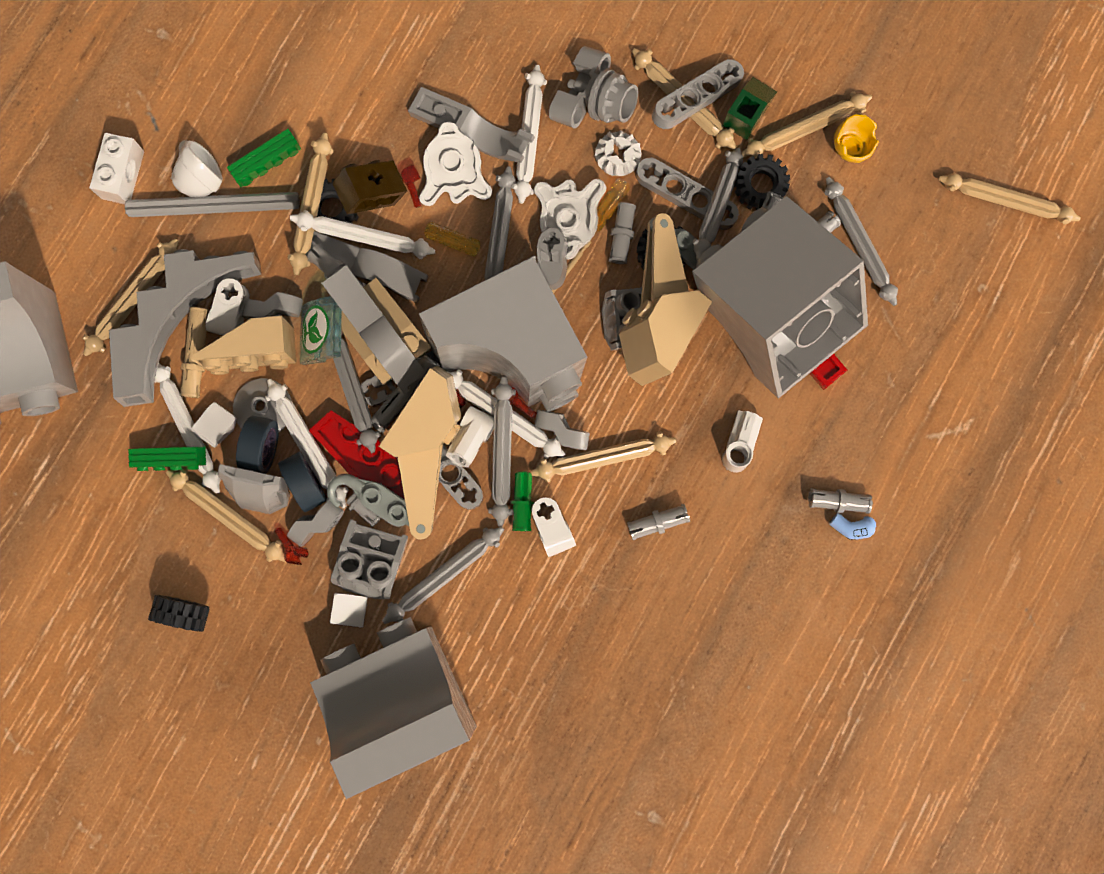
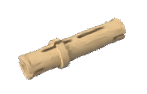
(194, 342)

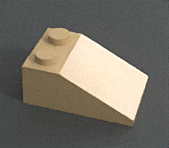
(399, 322)

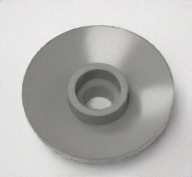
(249, 396)

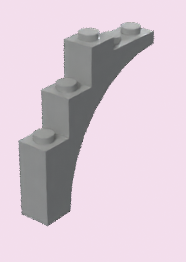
(138, 348)

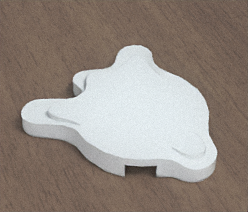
(453, 167)
(571, 211)

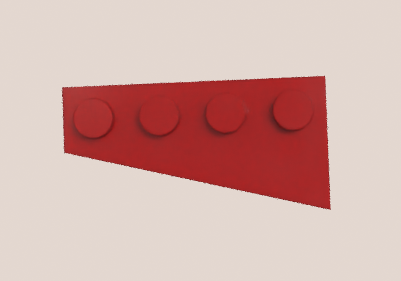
(340, 441)

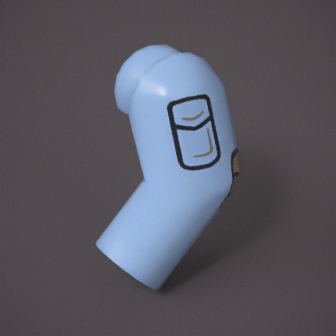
(854, 530)

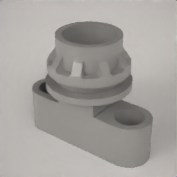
(596, 89)

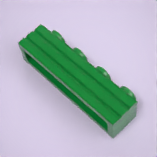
(264, 158)
(167, 457)

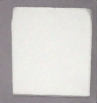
(214, 424)
(348, 610)

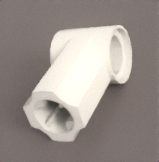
(475, 429)
(742, 439)

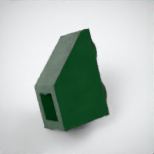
(749, 107)

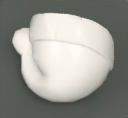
(195, 170)

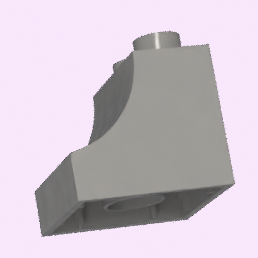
(784, 293)
(510, 331)
(32, 346)
(390, 707)

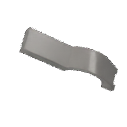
(489, 139)
(372, 264)
(374, 328)

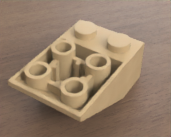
(250, 345)

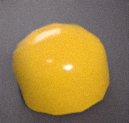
(856, 138)

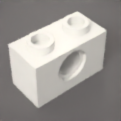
(116, 168)

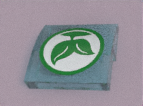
(320, 331)

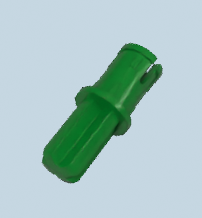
(522, 502)

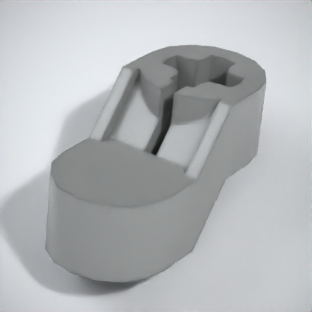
(552, 256)
(276, 305)
(567, 436)
(308, 525)

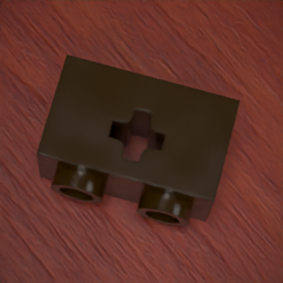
(369, 186)

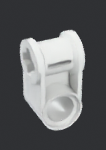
(227, 311)
(555, 531)

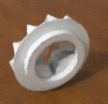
(612, 164)

